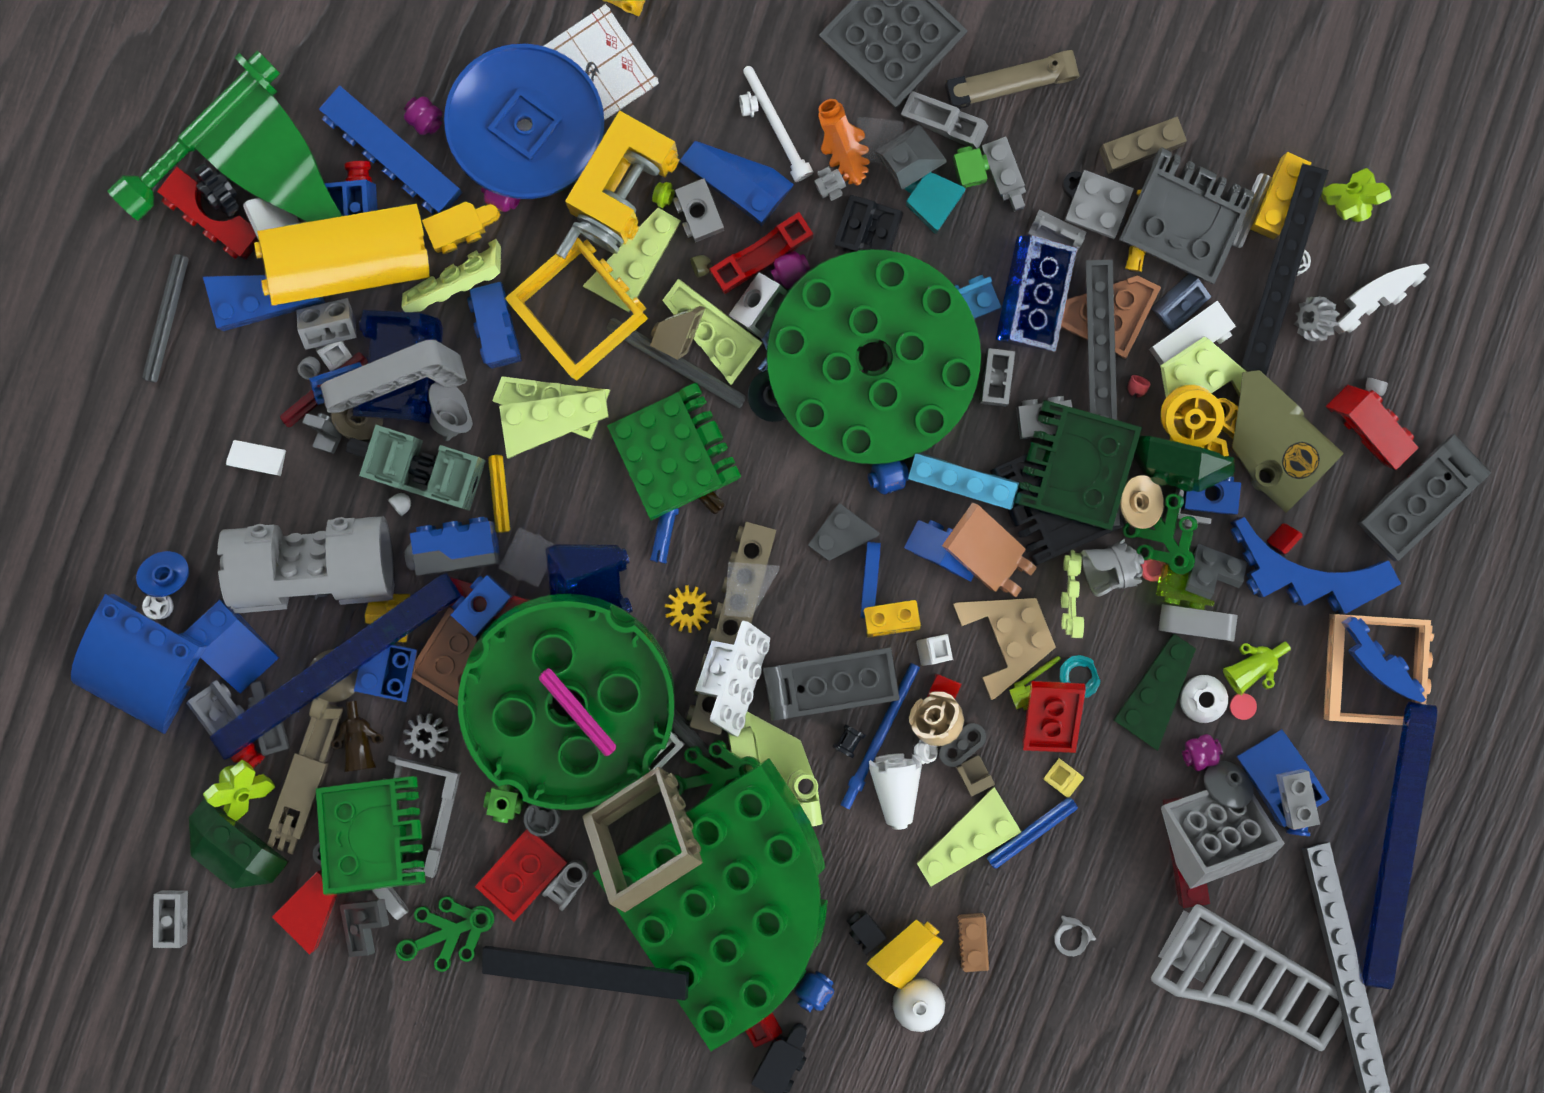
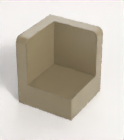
(975, 775)

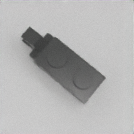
(276, 738)

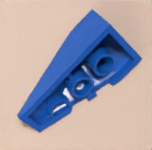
(743, 182)

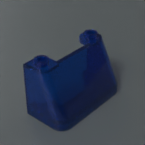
(389, 334)
(588, 571)

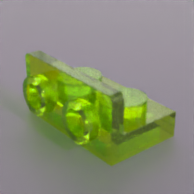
(1173, 587)

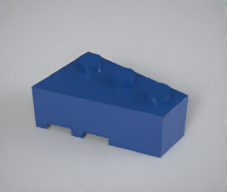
(494, 325)

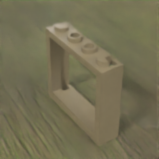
(635, 794)

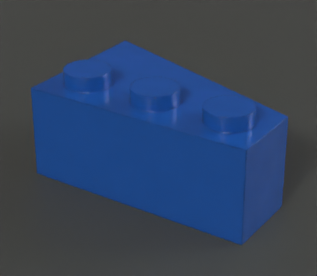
(353, 196)

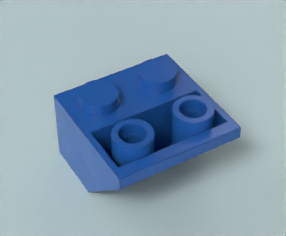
(388, 673)

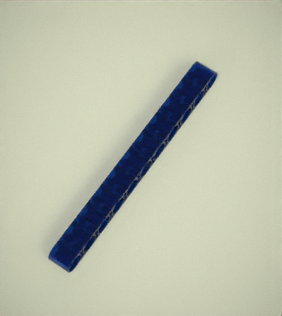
(335, 666)
(1399, 845)

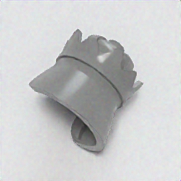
(1112, 568)

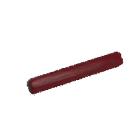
(308, 401)

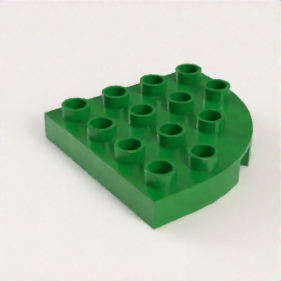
(743, 914)

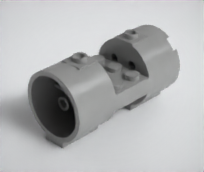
(266, 568)

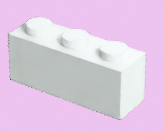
(1211, 323)

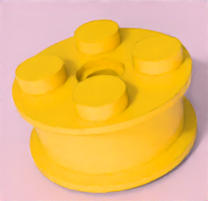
(1179, 408)

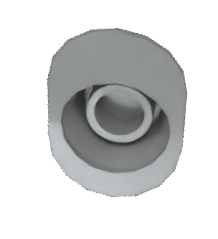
(448, 411)

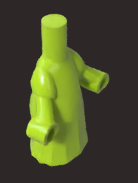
(1248, 671)

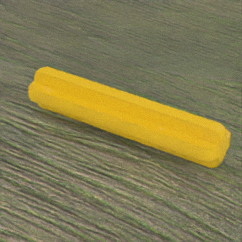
(499, 493)

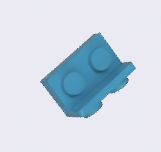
(980, 296)

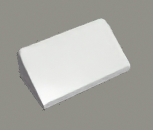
(256, 457)

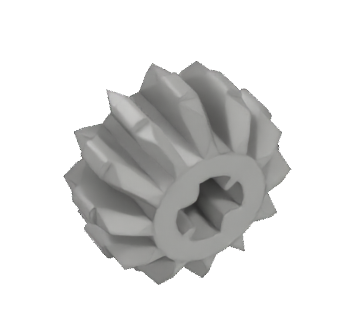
(1316, 318)
(421, 744)

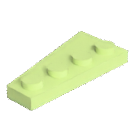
(720, 336)
(540, 421)
(977, 833)

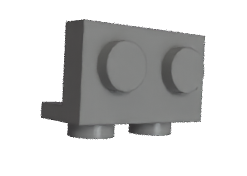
(214, 707)

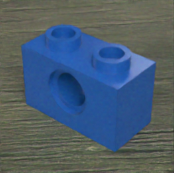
(1225, 503)
(496, 600)

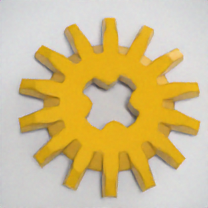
(677, 606)

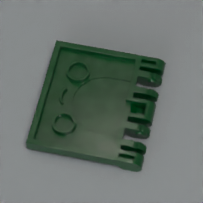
(1083, 467)

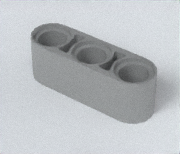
(1198, 622)

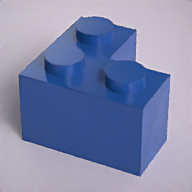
(927, 543)

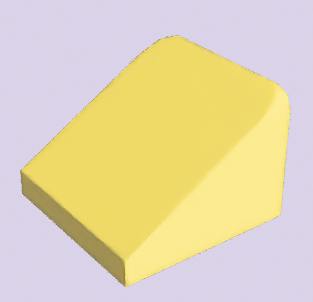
(1063, 778)

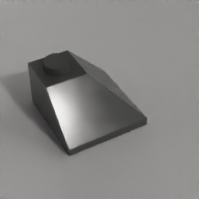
(910, 156)

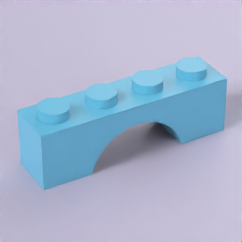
(963, 481)

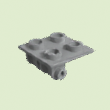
(1191, 946)

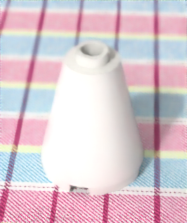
(896, 787)

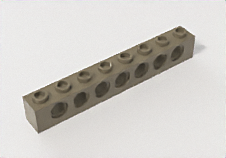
(764, 539)

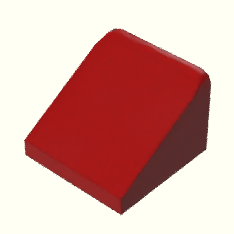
(1284, 538)
(946, 685)
(764, 1031)

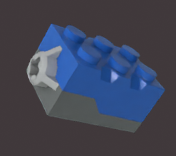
(453, 547)

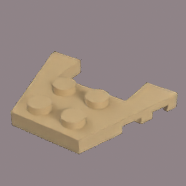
(1019, 633)

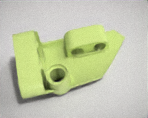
(787, 754)

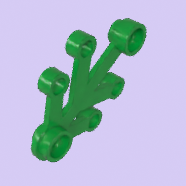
(1165, 534)
(717, 774)
(449, 931)

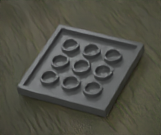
(893, 42)

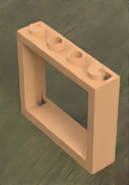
(1334, 669)

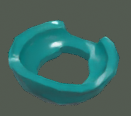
(1079, 660)

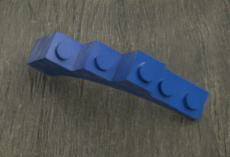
(1305, 585)

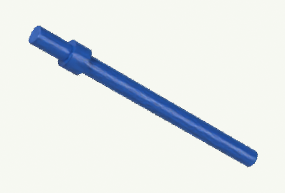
(857, 782)

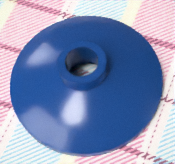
(162, 566)

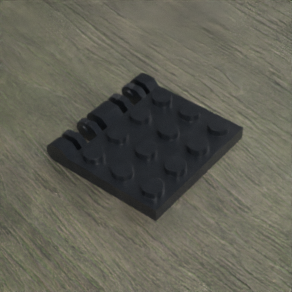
(1058, 532)

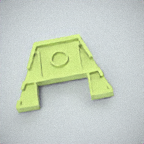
(1202, 366)

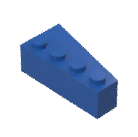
(241, 301)

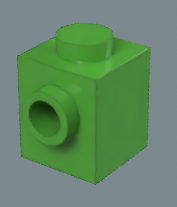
(970, 166)

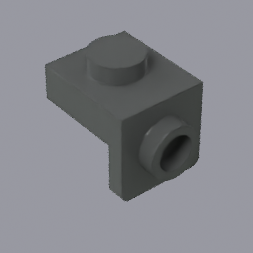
(327, 436)

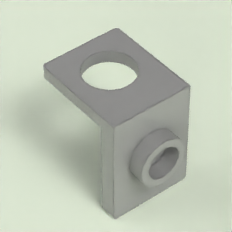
(1202, 520)

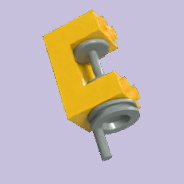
(606, 215)

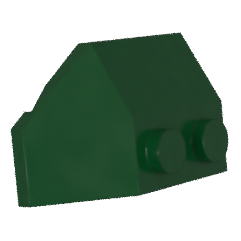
(1181, 464)
(231, 849)

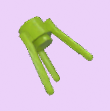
(1020, 693)

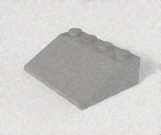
(1217, 839)

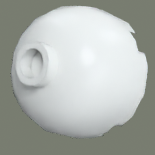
(919, 1005)

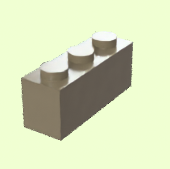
(1142, 145)

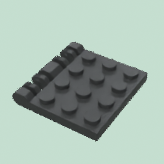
(1184, 220)

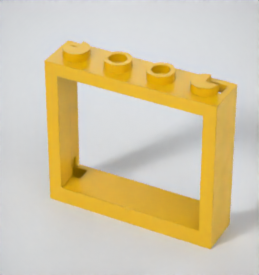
(543, 275)

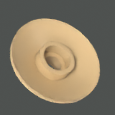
(1141, 502)

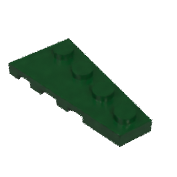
(1154, 697)

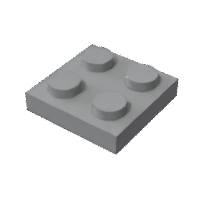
(1099, 204)

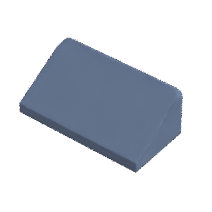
(1181, 302)

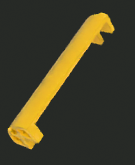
(342, 254)

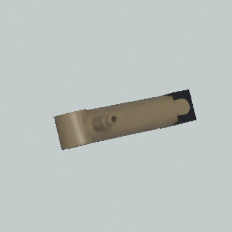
(1055, 69)

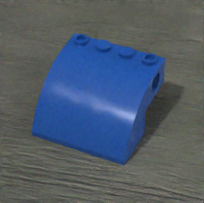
(135, 663)

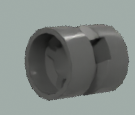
(541, 820)

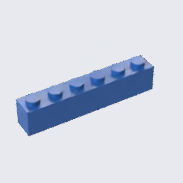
(390, 150)

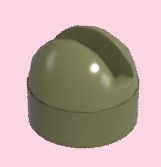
(701, 265)

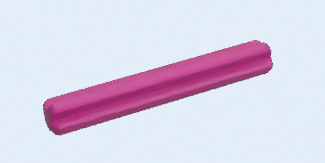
(577, 712)

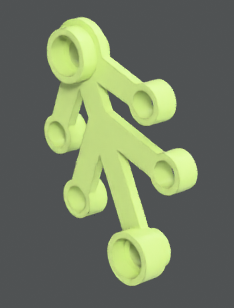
(1073, 625)

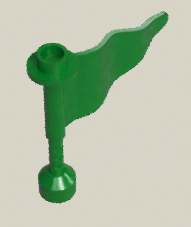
(250, 143)

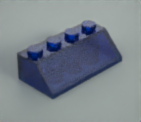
(1036, 293)

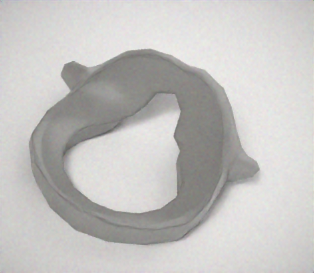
(1086, 937)

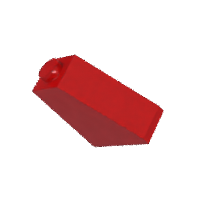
(307, 913)

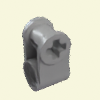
(564, 887)

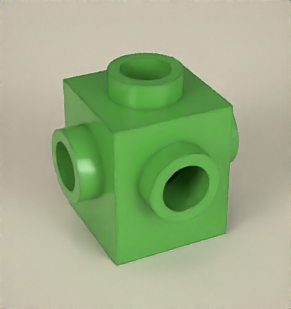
(513, 801)

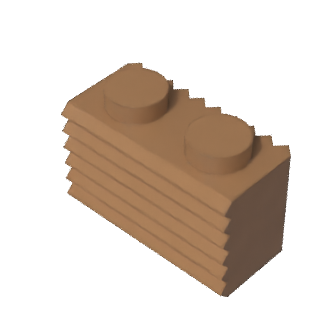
(973, 942)

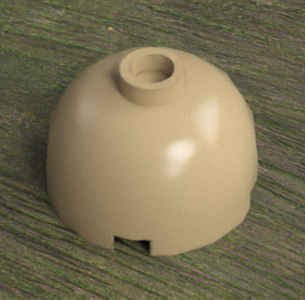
(937, 719)

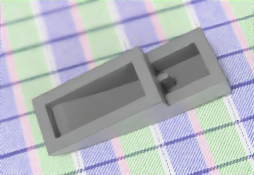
(945, 120)

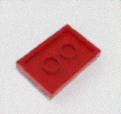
(1053, 716)
(521, 874)

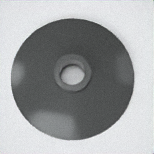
(1228, 785)

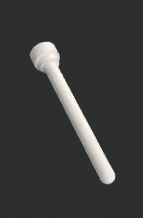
(799, 167)

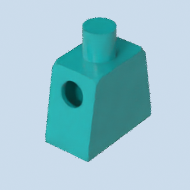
(933, 199)

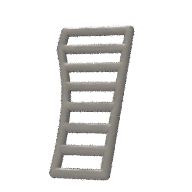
(1232, 1001)

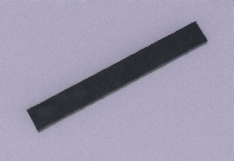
(1284, 268)
(585, 972)

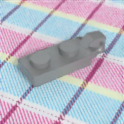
(1005, 172)

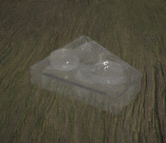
(747, 587)

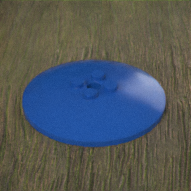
(514, 86)

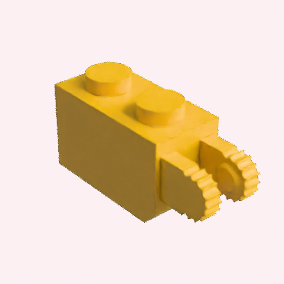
(459, 225)

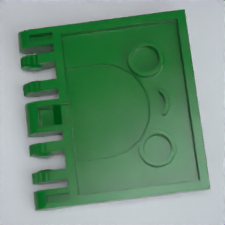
(669, 454)
(365, 835)

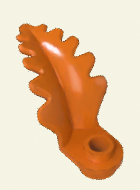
(843, 142)

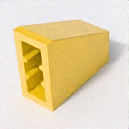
(906, 954)

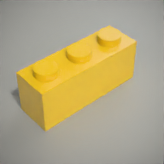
(1277, 200)

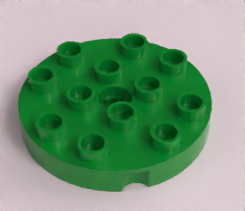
(928, 347)
(592, 651)

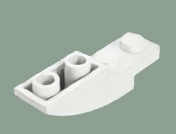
(1385, 289)

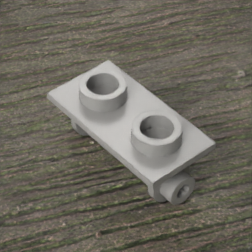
(1056, 230)

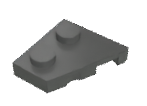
(841, 534)

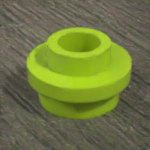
(663, 194)

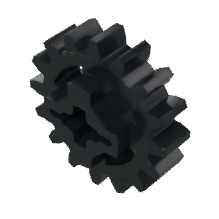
(216, 190)

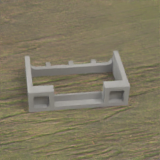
(448, 798)

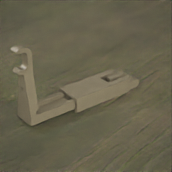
(305, 775)

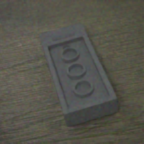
(1424, 498)
(831, 683)

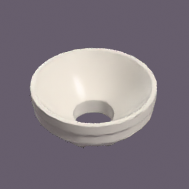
(1190, 698)

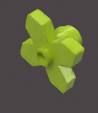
(1356, 197)
(236, 787)

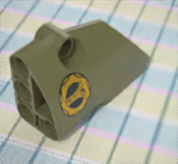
(1279, 440)

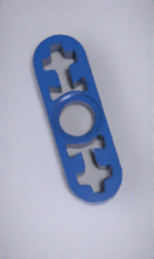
(870, 576)

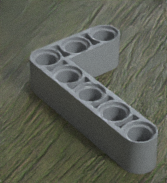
(393, 372)

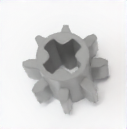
(830, 183)

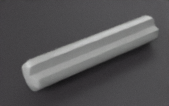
(1260, 189)

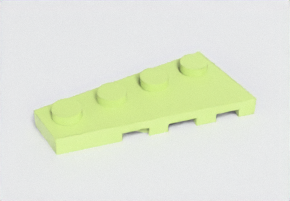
(637, 258)
(454, 279)
(523, 390)

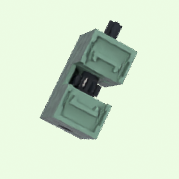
(395, 461)

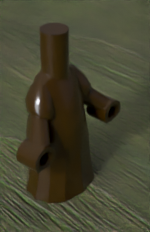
(356, 732)

